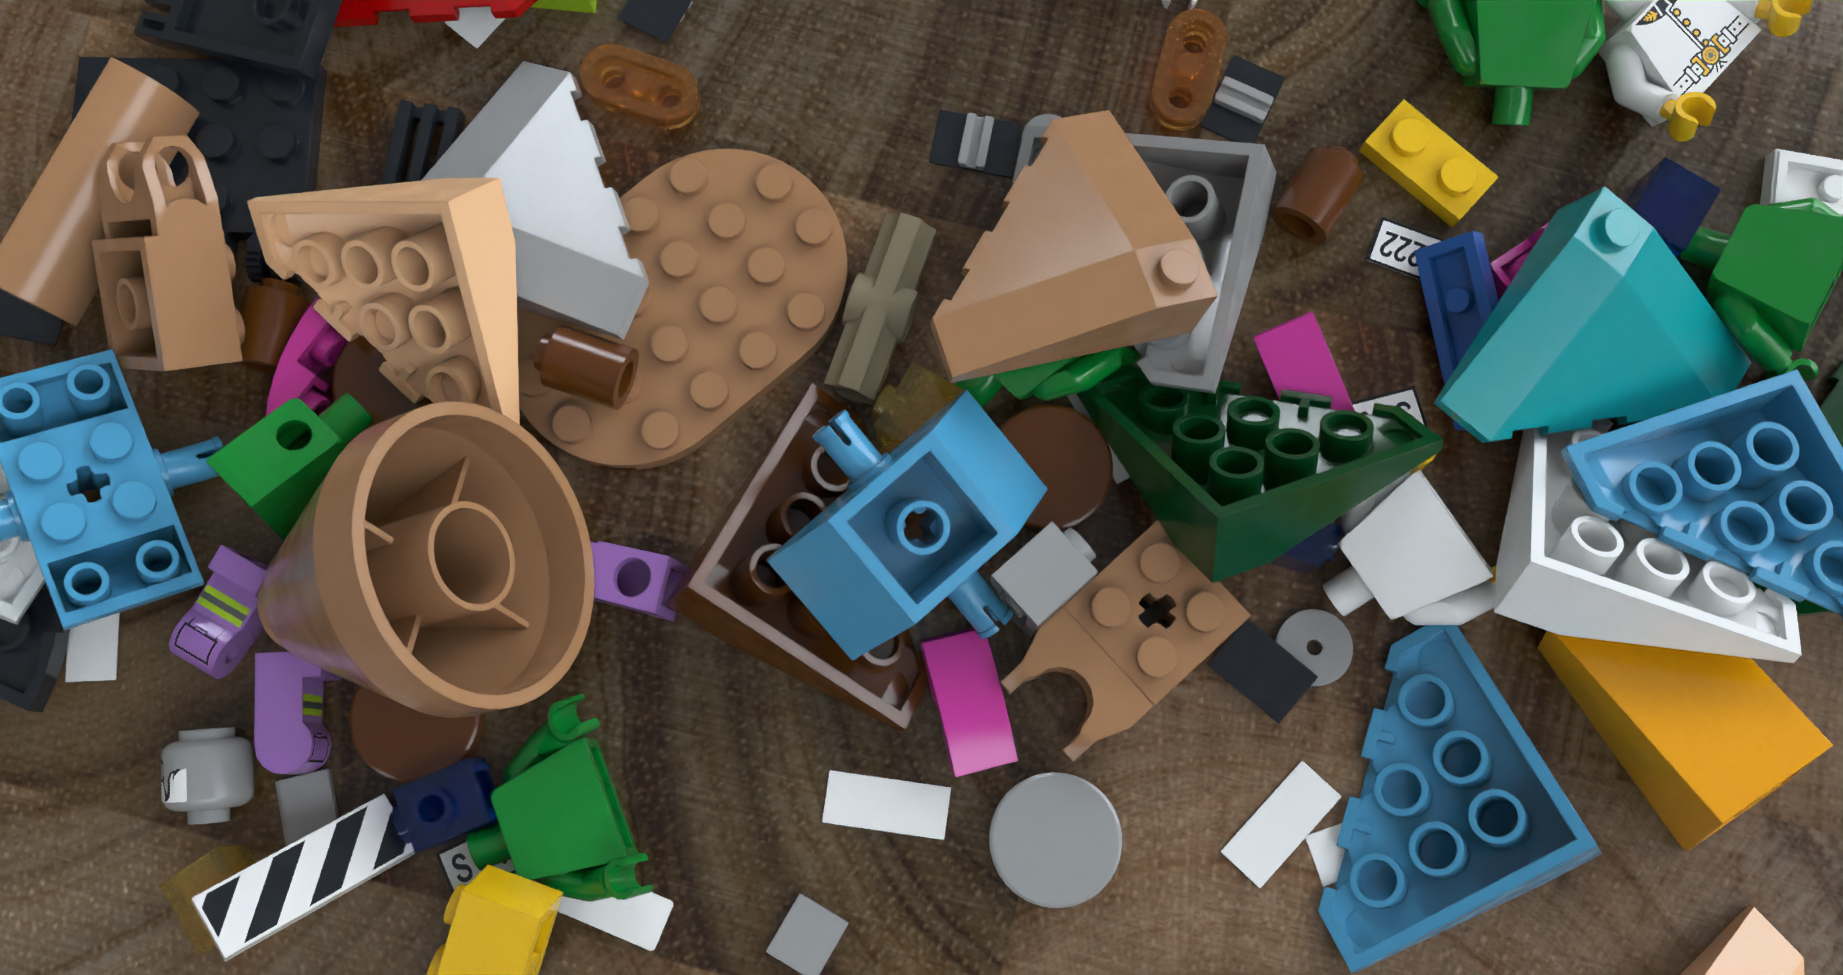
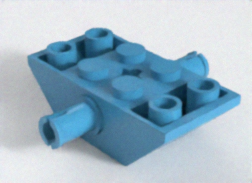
(80, 432)
(860, 567)

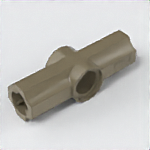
(880, 308)

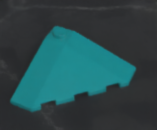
(1592, 332)

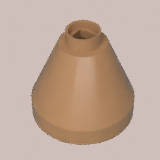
(437, 565)

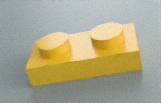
(1428, 163)

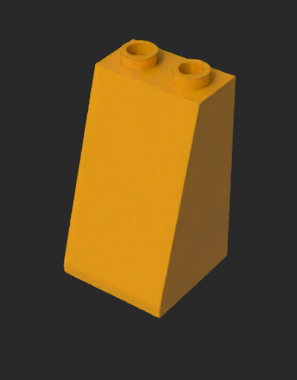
(1688, 727)

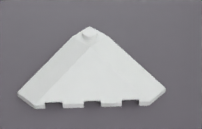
(1616, 580)

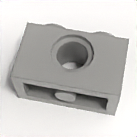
(1044, 576)

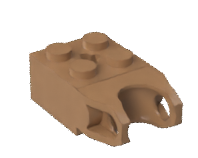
(165, 263)
(1115, 655)

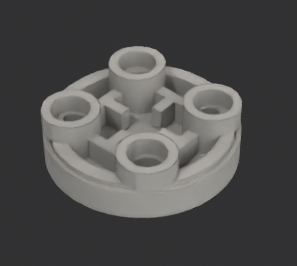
(1055, 840)

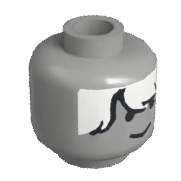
(207, 774)

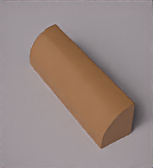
(49, 245)

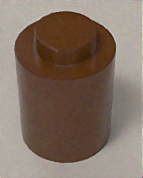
(1318, 194)
(269, 320)
(586, 366)

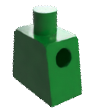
(287, 457)

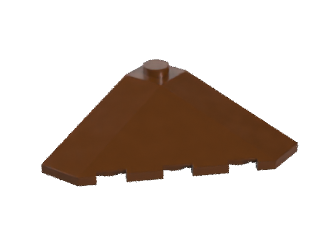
(748, 604)

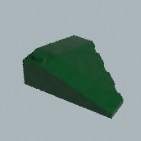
(1248, 473)

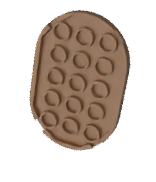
(737, 299)

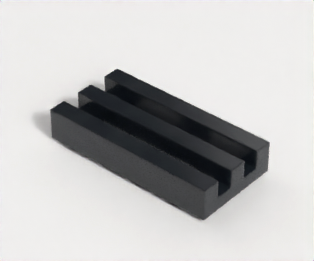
(404, 134)

